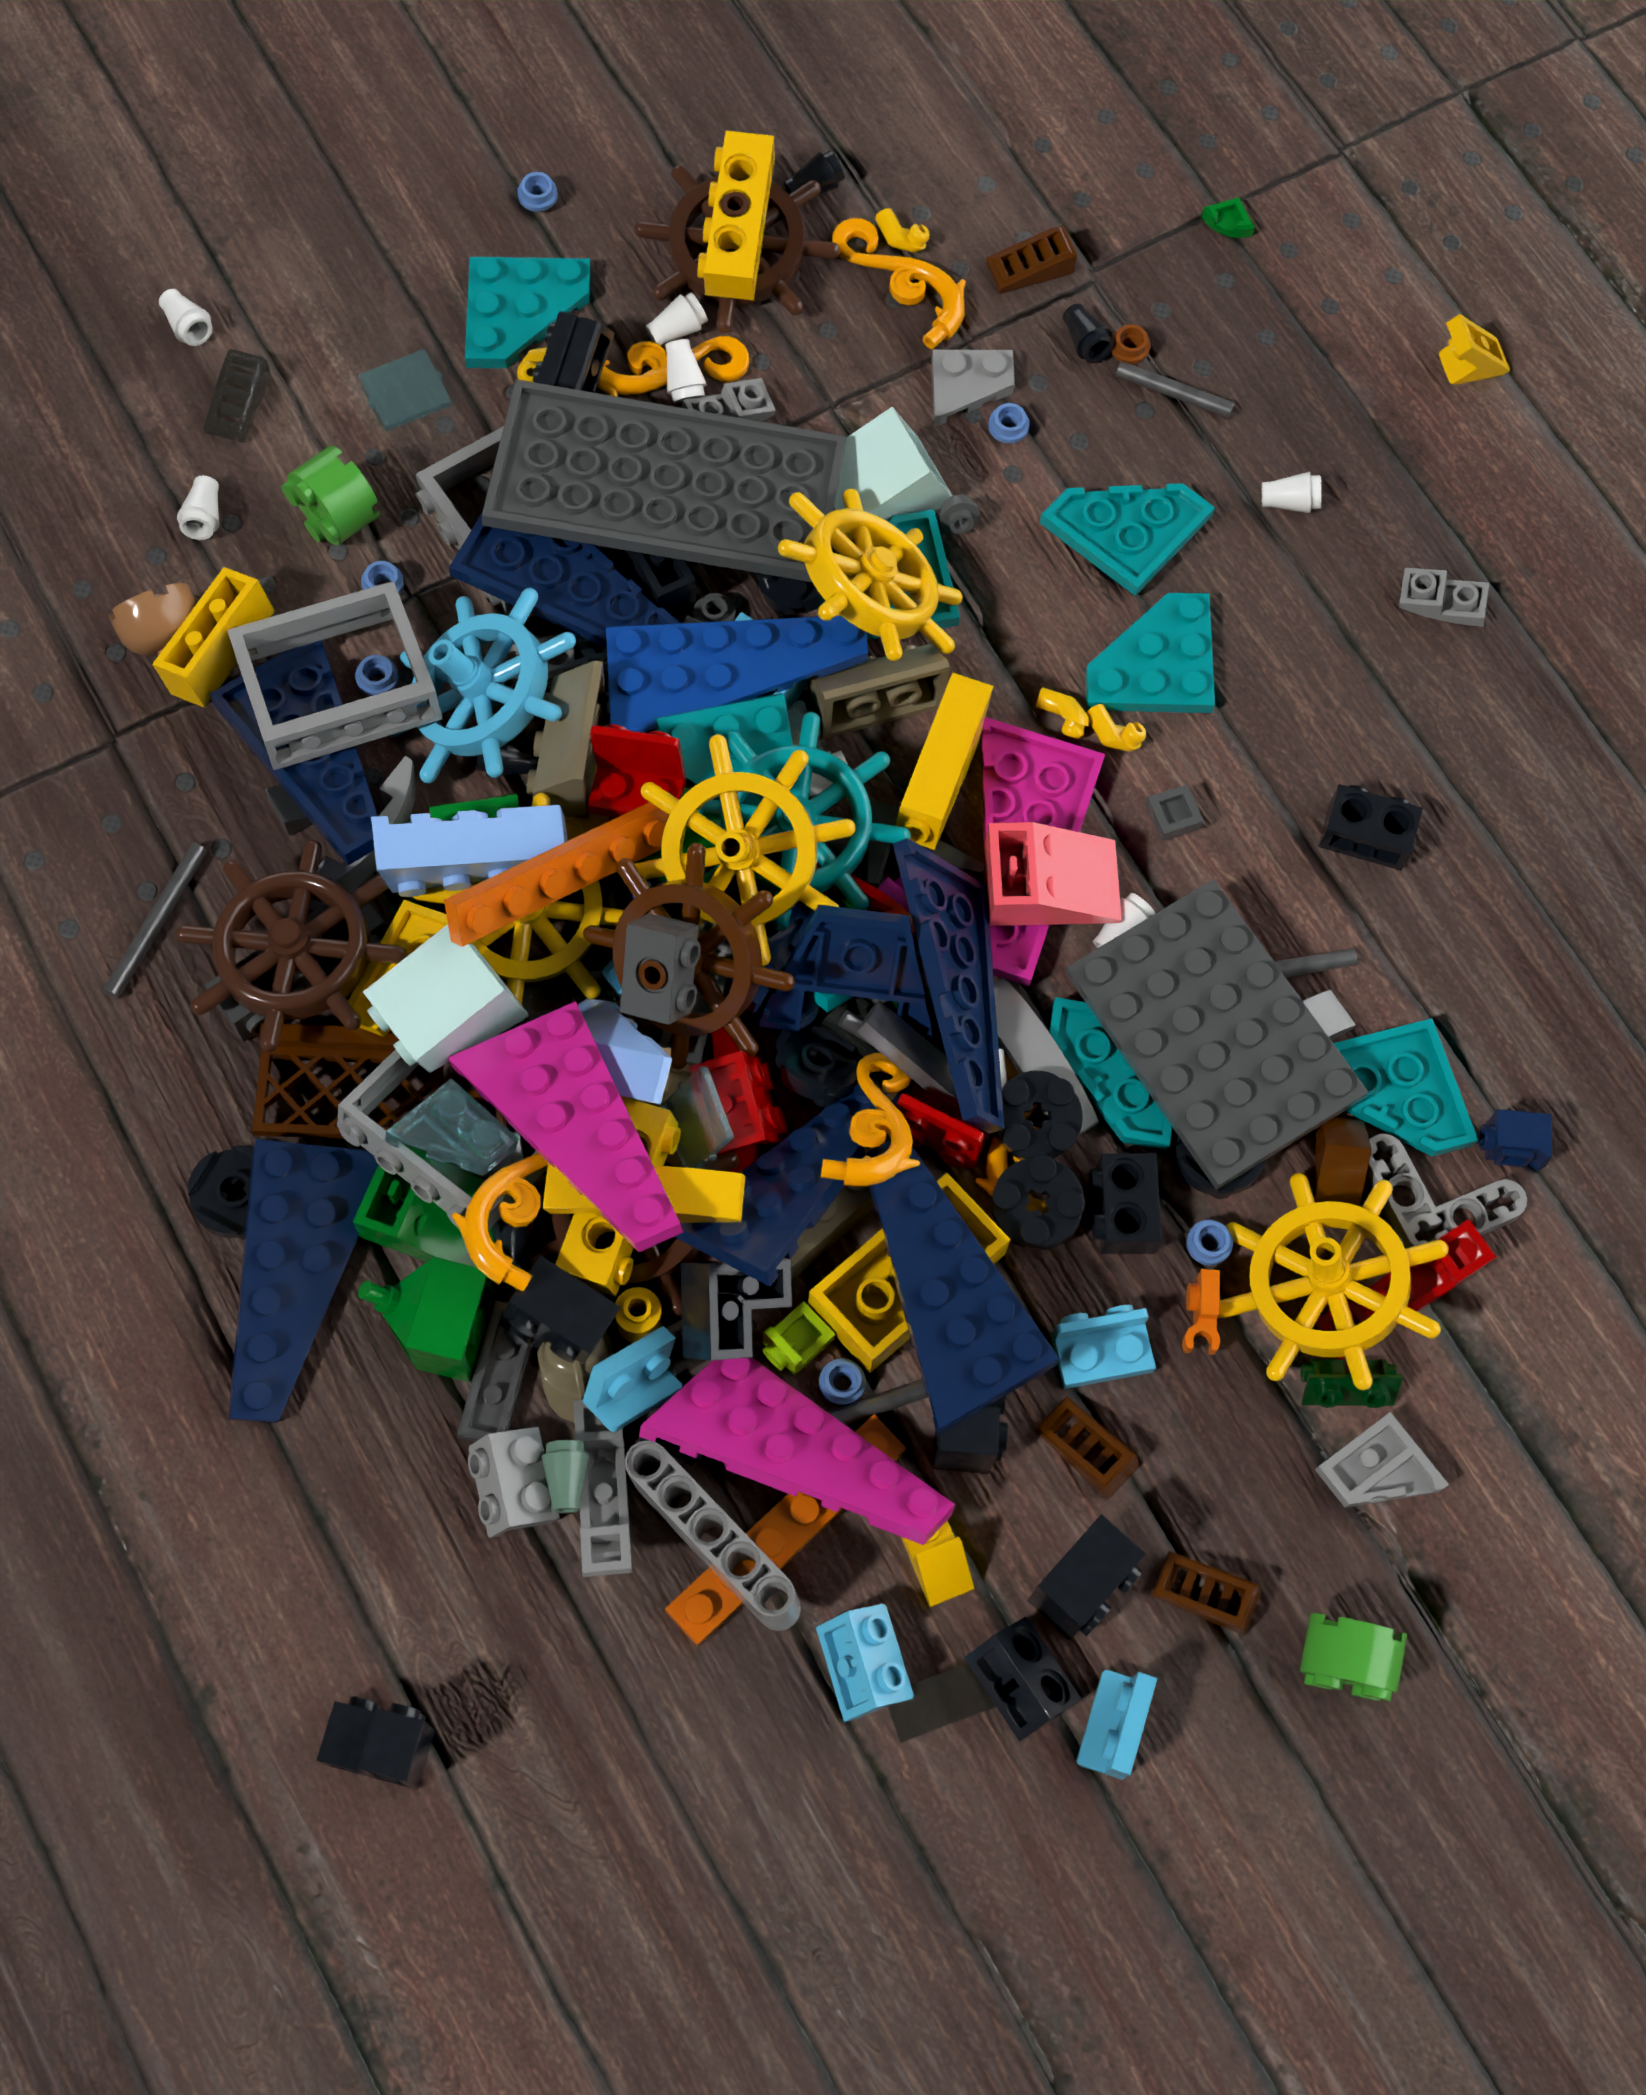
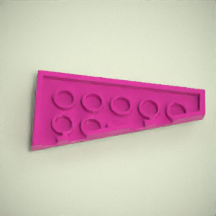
(1036, 782)

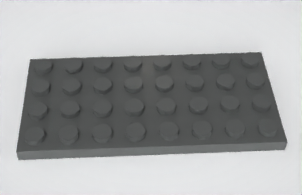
(658, 478)

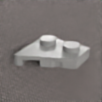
(969, 380)
(1380, 1467)

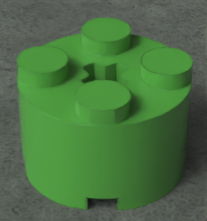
(331, 496)
(1353, 1655)

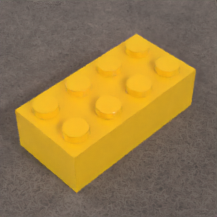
(861, 1294)

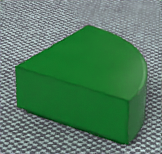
(1229, 218)

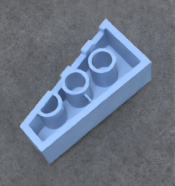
(464, 849)

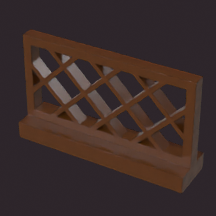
(319, 1045)

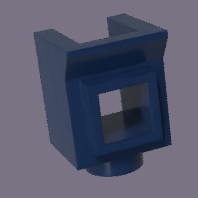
(1517, 1138)

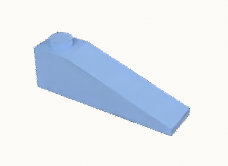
(632, 1059)

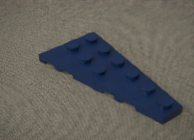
(572, 581)
(325, 788)
(784, 1192)

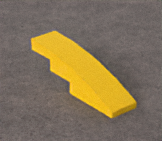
(693, 1193)

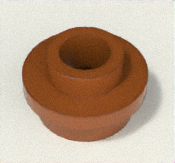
(1130, 336)

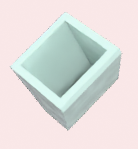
(890, 469)
(442, 1002)

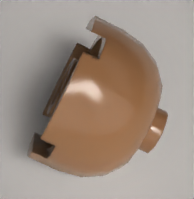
(151, 620)

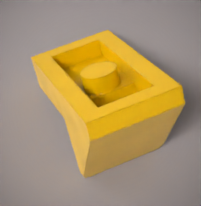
(1471, 353)
(940, 1566)

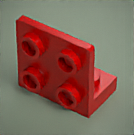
(627, 762)
(746, 1099)
(941, 1130)

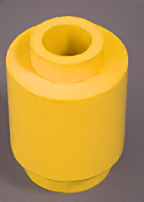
(633, 1300)

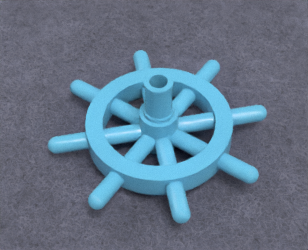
(480, 683)

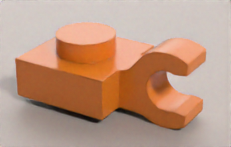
(1204, 1301)

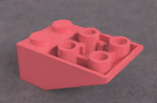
(1050, 876)

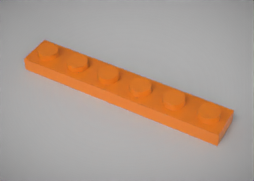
(553, 874)
(779, 1535)

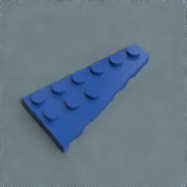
(719, 663)

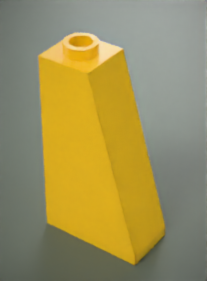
(944, 759)

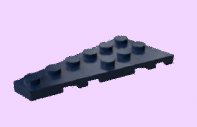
(956, 953)
(291, 1264)
(957, 1306)

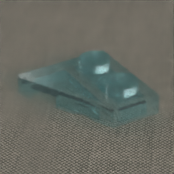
(455, 1131)

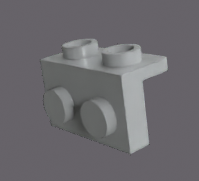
(511, 1481)

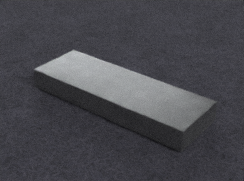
(910, 1054)
(495, 1382)

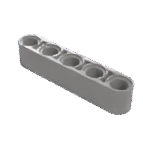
(722, 1553)

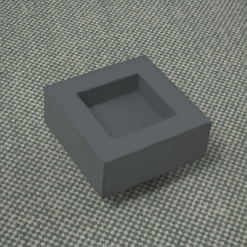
(1174, 812)

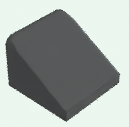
(287, 810)

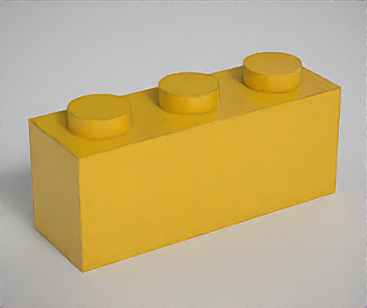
(201, 650)

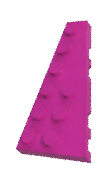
(567, 1107)
(790, 1443)

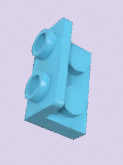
(1103, 1346)
(632, 1381)
(864, 1661)
(1116, 1723)

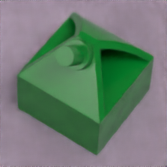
(437, 1315)

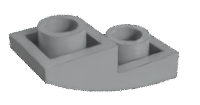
(738, 399)
(1435, 597)

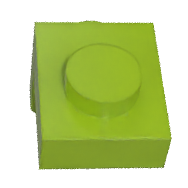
(797, 1339)

